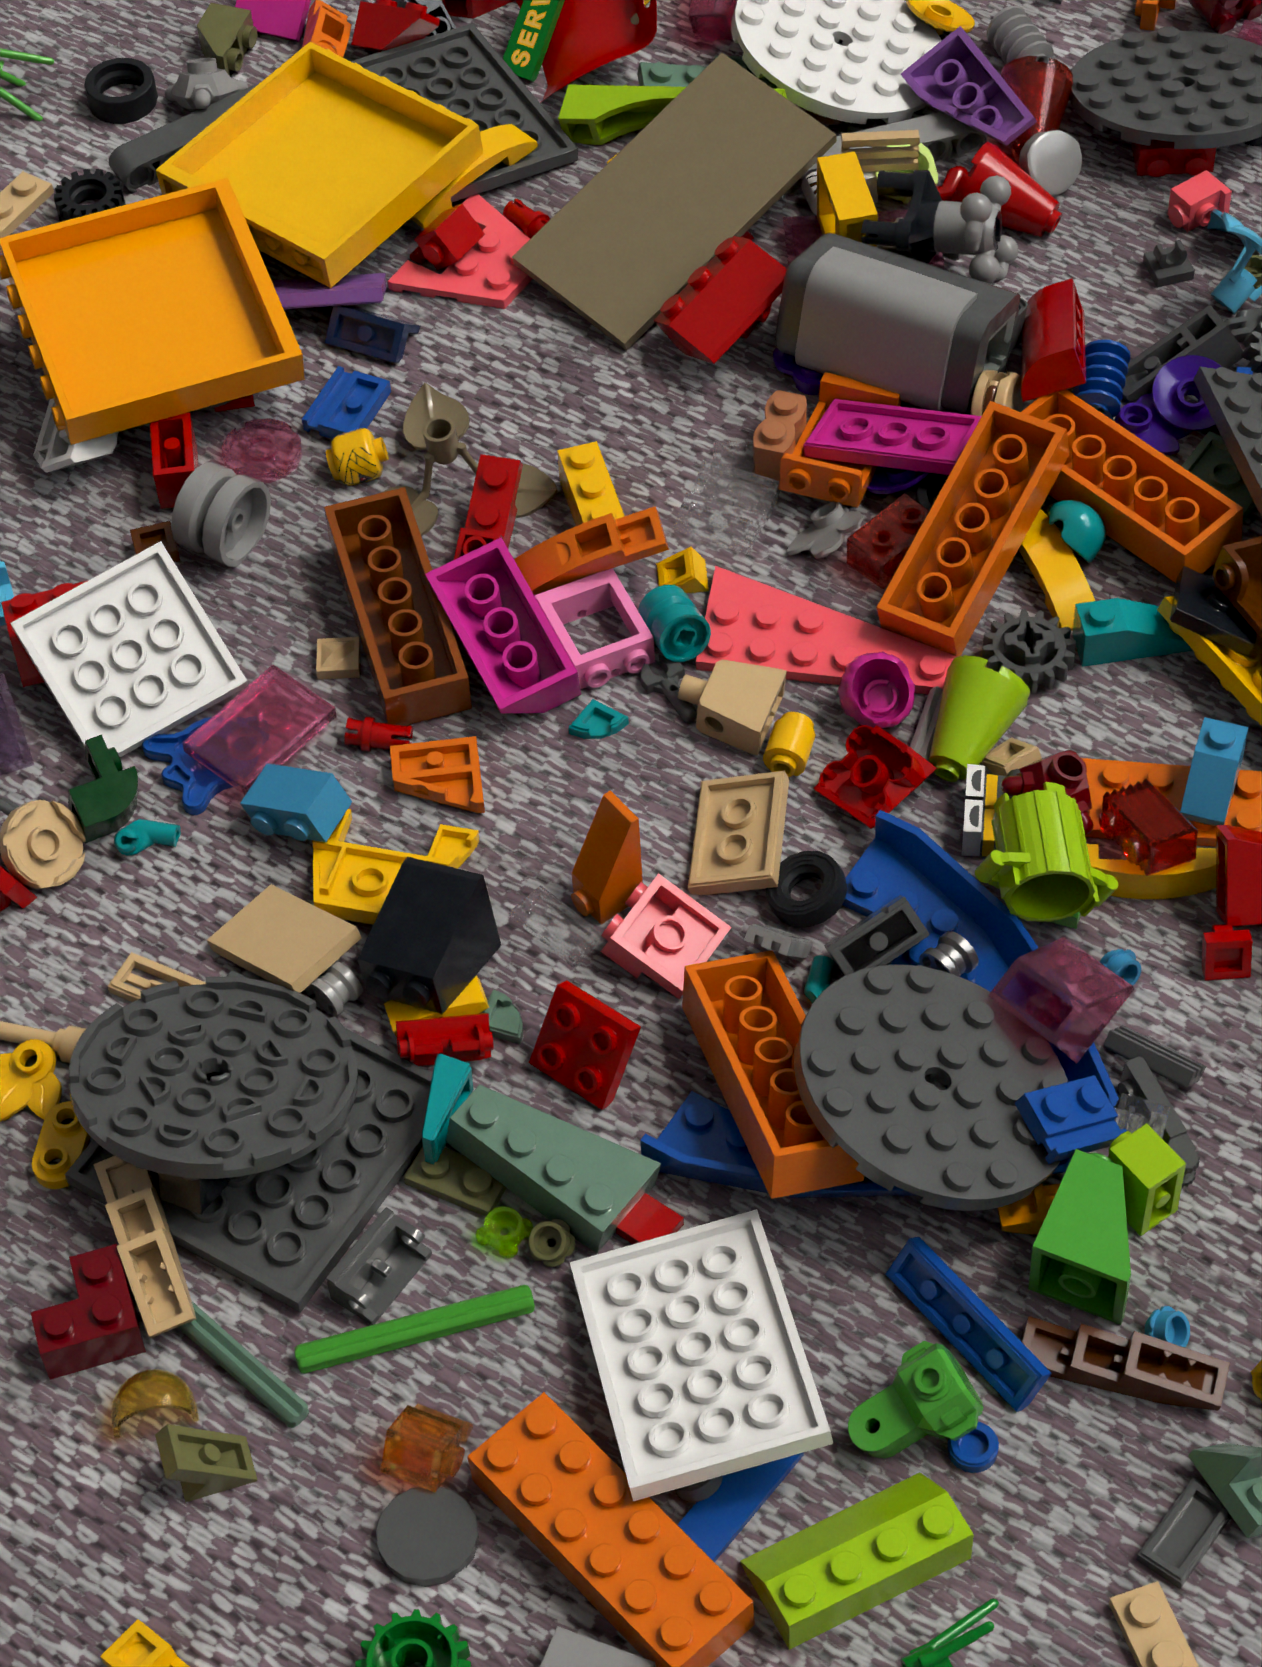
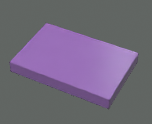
(348, 291)

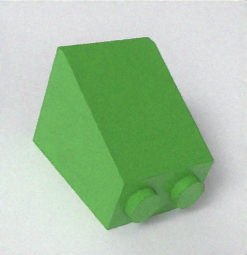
(1084, 1240)

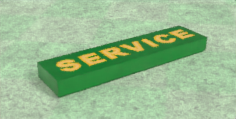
(532, 37)

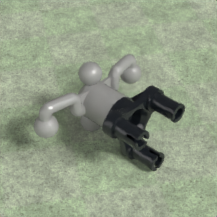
(946, 226)

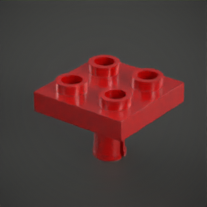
(584, 1044)

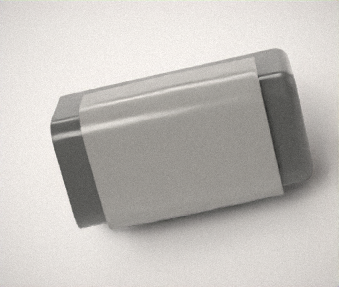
(895, 322)

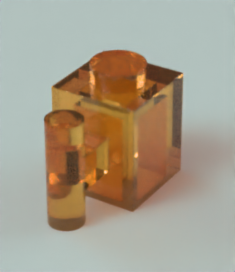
(424, 1446)

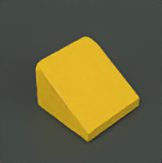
(684, 570)

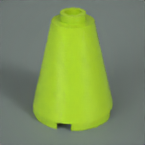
(973, 714)

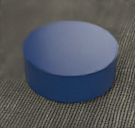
(975, 1450)

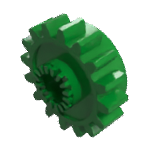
(415, 1640)

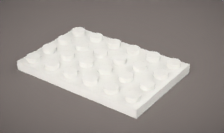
(698, 1355)

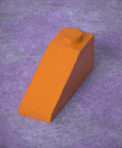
(608, 861)

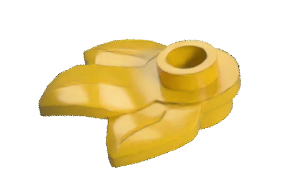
(31, 1085)

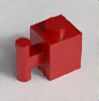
(447, 238)

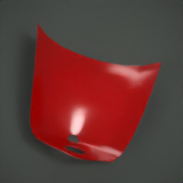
(595, 37)

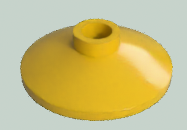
(942, 15)

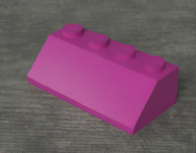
(505, 631)

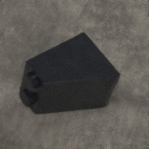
(429, 936)

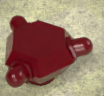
(1060, 768)

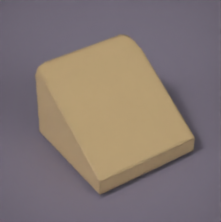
(1010, 756)

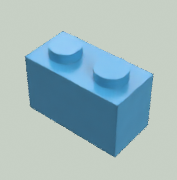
(296, 803)

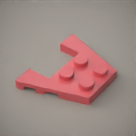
(483, 274)

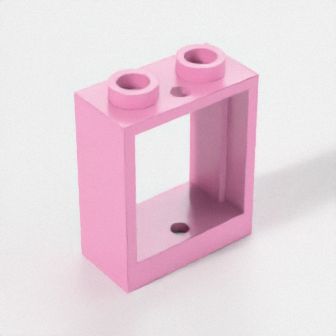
(586, 598)

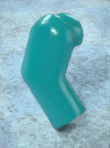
(143, 834)
(819, 976)

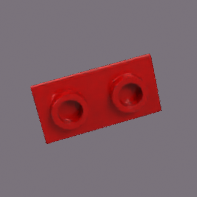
(454, 1036)

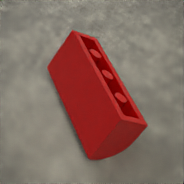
(1053, 341)

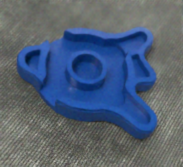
(184, 772)

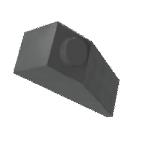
(1201, 335)

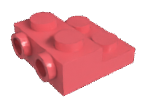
(663, 934)

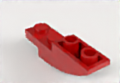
(491, 504)

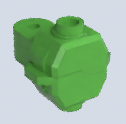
(925, 1399)

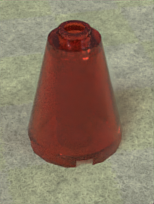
(1043, 90)

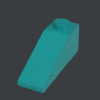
(1122, 631)

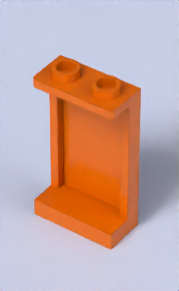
(828, 478)

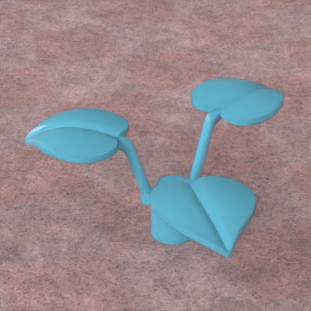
(1238, 282)

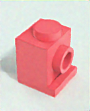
(1195, 200)

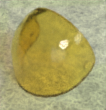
(149, 1391)

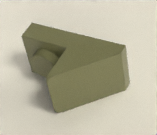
(204, 1460)

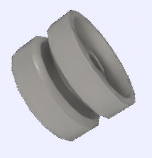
(220, 513)

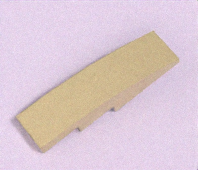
(145, 1246)

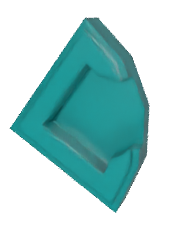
(597, 722)

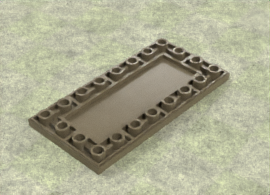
(672, 198)

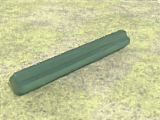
(246, 1368)

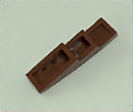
(1131, 1366)

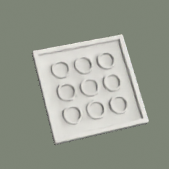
(130, 652)

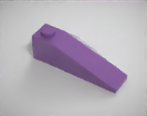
(968, 88)

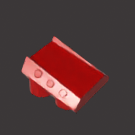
(873, 774)

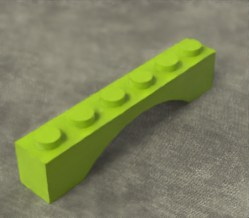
(607, 111)

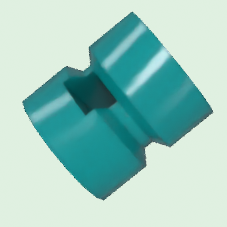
(674, 623)

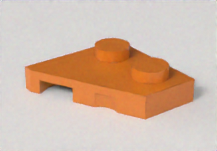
(440, 772)

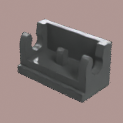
(378, 1267)

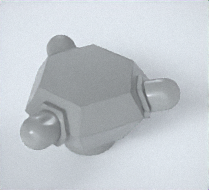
(203, 85)

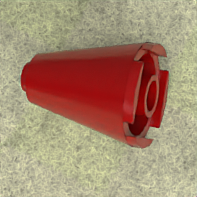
(1029, 205)

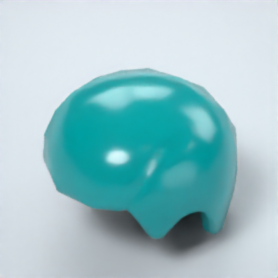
(1080, 527)

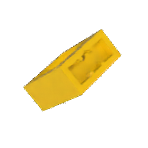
(843, 196)

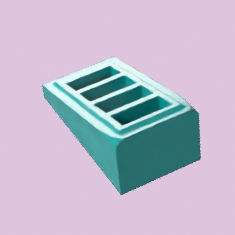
(448, 1090)

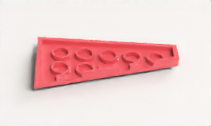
(804, 638)

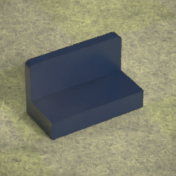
(369, 332)

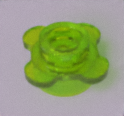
(500, 1219)

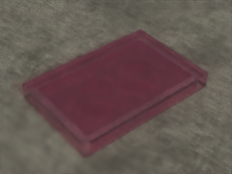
(259, 727)

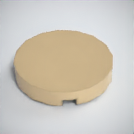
(42, 844)

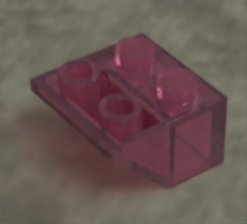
(1062, 995)

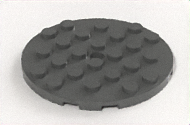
(1172, 88)
(147, 1064)
(866, 1089)

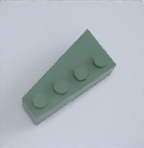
(552, 1163)

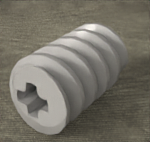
(1016, 36)

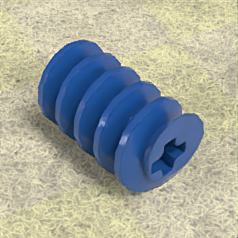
(1105, 376)

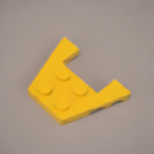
(356, 878)

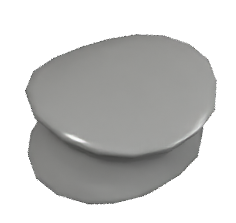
(1052, 160)

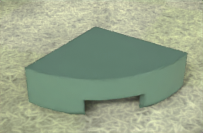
(504, 1018)

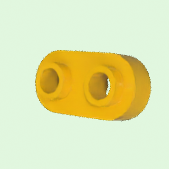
(61, 1142)

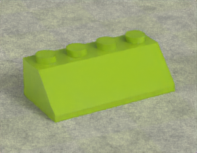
(859, 1558)

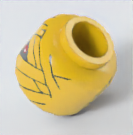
(356, 457)

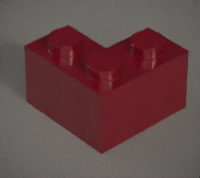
(95, 1326)

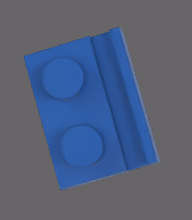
(346, 403)
(1070, 1118)

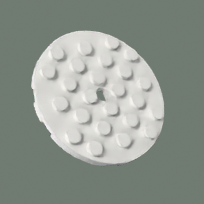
(849, 82)

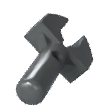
(668, 686)

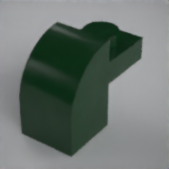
(109, 799)

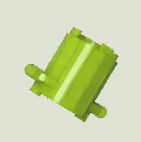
(1043, 857)

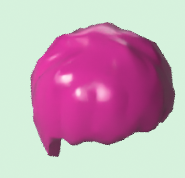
(877, 690)

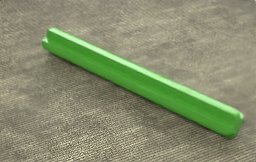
(414, 1328)

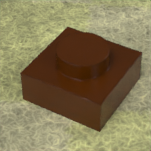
(150, 535)

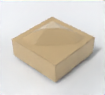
(338, 658)

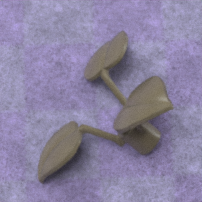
(436, 425)

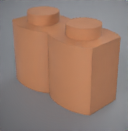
(778, 432)

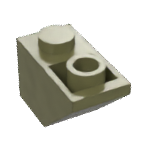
(226, 35)

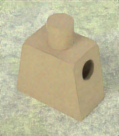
(736, 702)

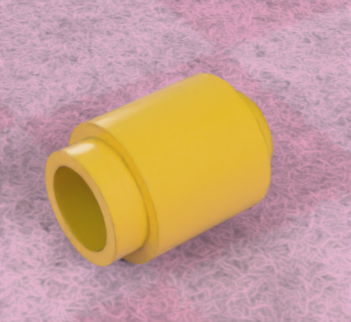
(790, 744)

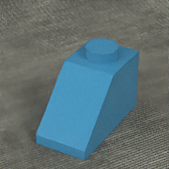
(1214, 771)

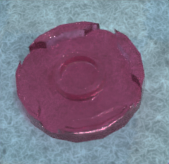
(273, 456)

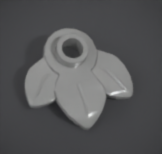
(828, 530)

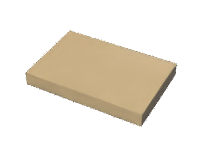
(739, 833)
(284, 939)

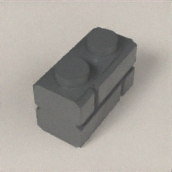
(878, 937)

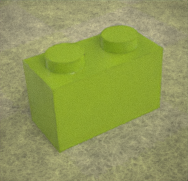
(1150, 1175)

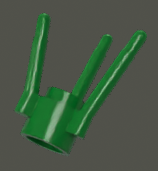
(937, 1650)

